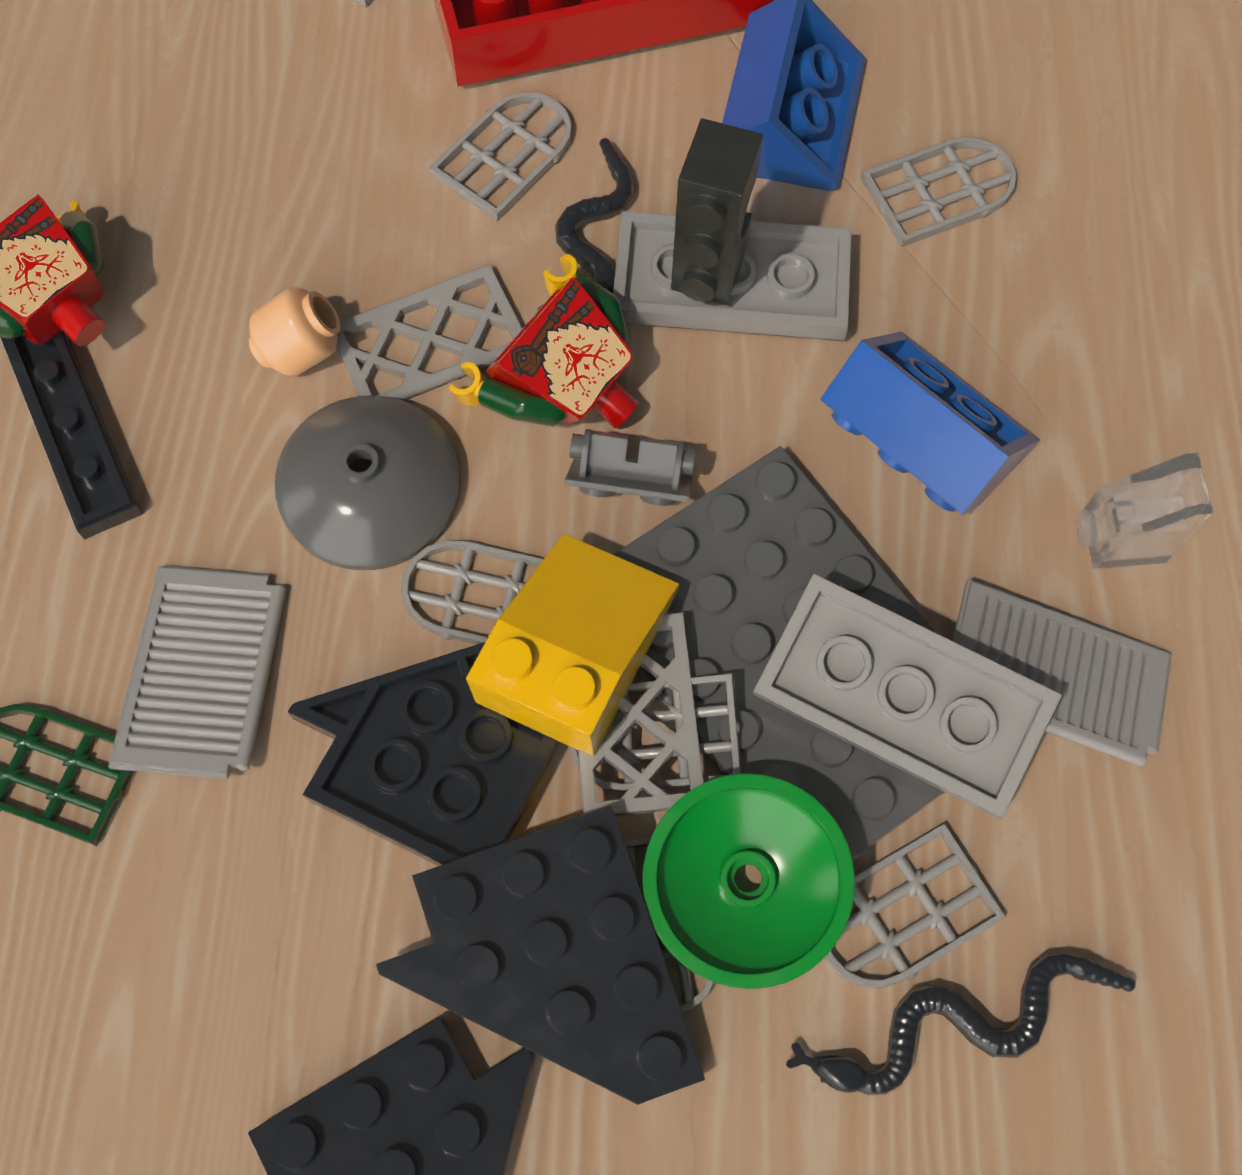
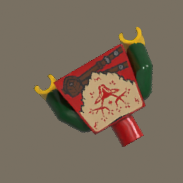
(49, 274)
(560, 359)

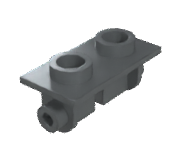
(653, 476)

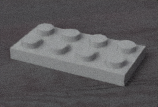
(787, 284)
(907, 696)

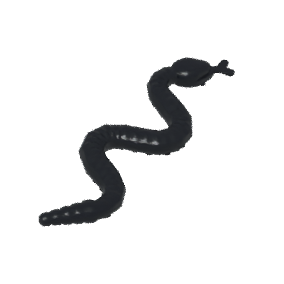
(595, 209)
(849, 1076)

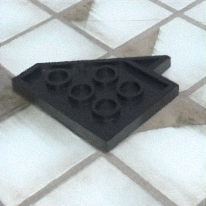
(402, 1115)

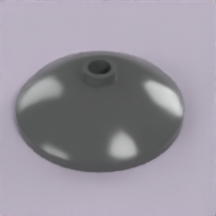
(374, 514)

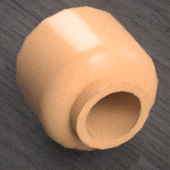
(294, 331)

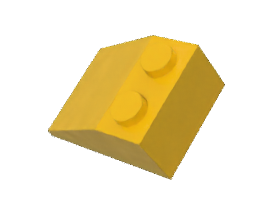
(571, 643)

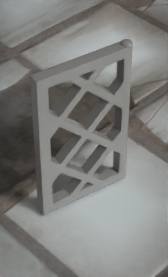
(439, 296)
(683, 742)

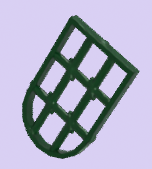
(71, 760)

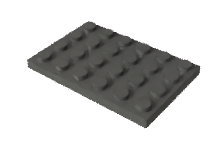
(740, 575)

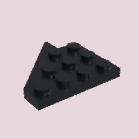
(424, 759)
(555, 956)

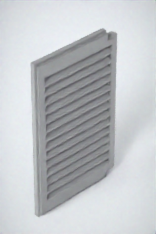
(199, 673)
(1106, 680)

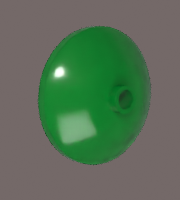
(757, 934)

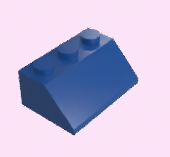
(799, 89)
(927, 421)

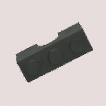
(712, 210)

